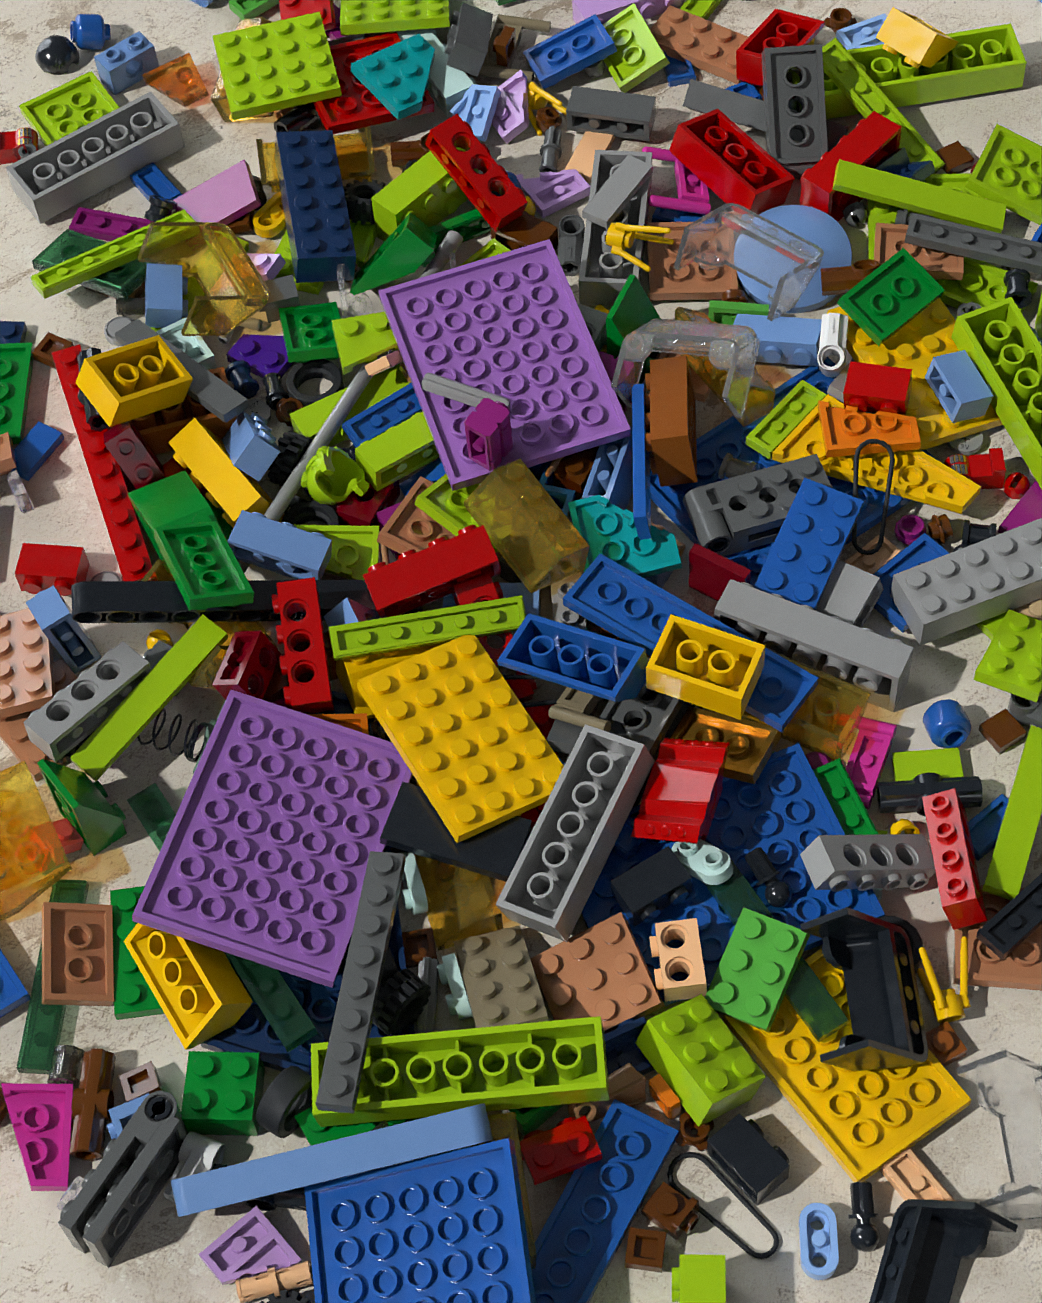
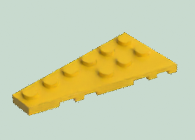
(914, 473)

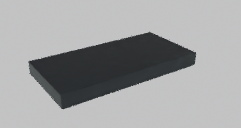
(420, 830)

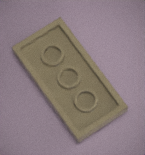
(500, 979)

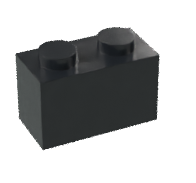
(652, 887)
(749, 1158)

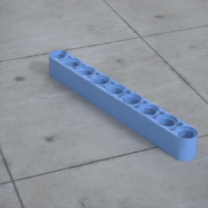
(331, 1160)

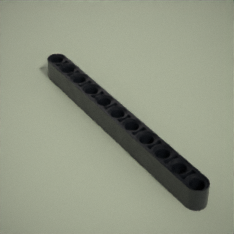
(165, 604)

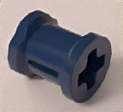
(240, 376)

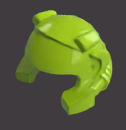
(333, 476)

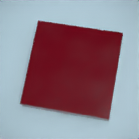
(712, 572)

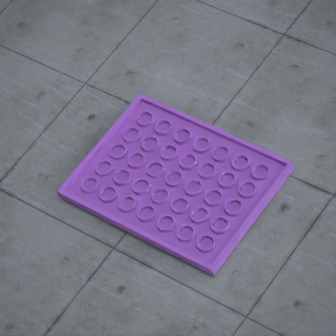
(513, 333)
(274, 839)

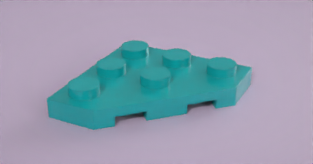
(398, 74)
(614, 535)

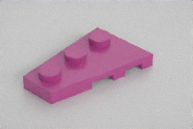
(42, 1130)

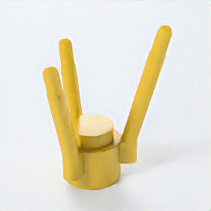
(538, 99)
(622, 236)
(946, 1003)

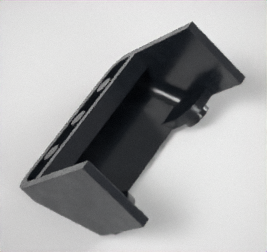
(878, 988)
(928, 1247)

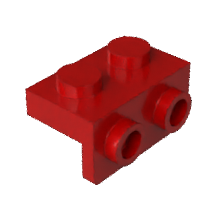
(559, 1149)

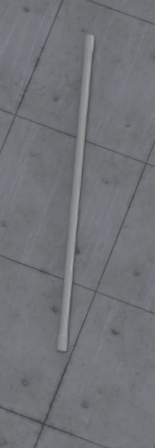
(288, 491)

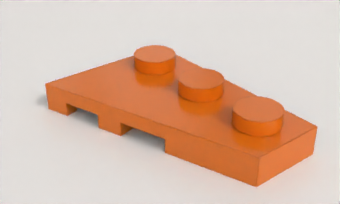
(847, 428)

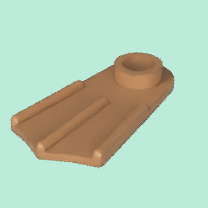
(624, 1085)

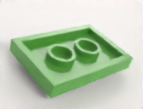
(756, 969)

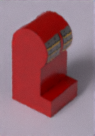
(13, 140)
(983, 469)

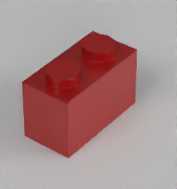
(877, 388)
(50, 565)

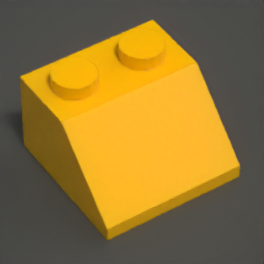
(914, 39)

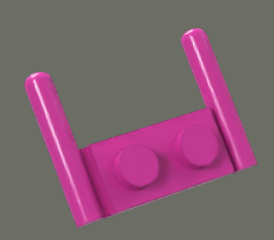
(691, 191)
(869, 757)

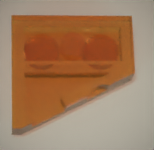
(178, 81)

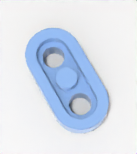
(818, 1243)

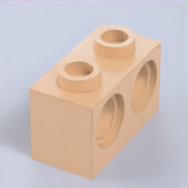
(683, 959)

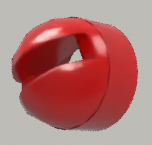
(1021, 488)

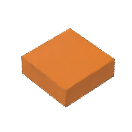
(664, 1097)

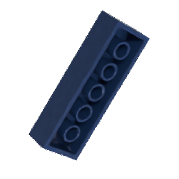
(314, 205)

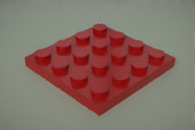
(357, 105)

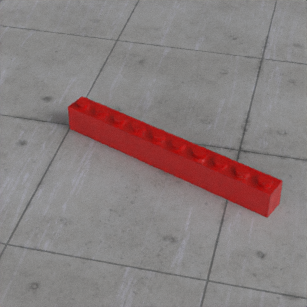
(105, 476)

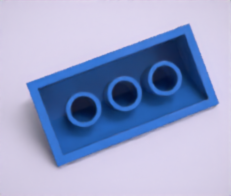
(576, 659)

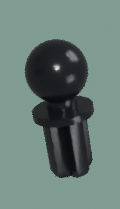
(777, 892)
(864, 1234)

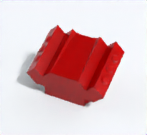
(682, 791)

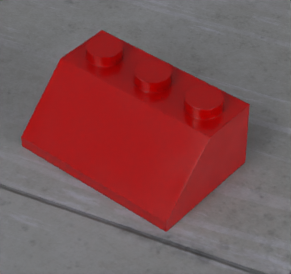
(777, 30)

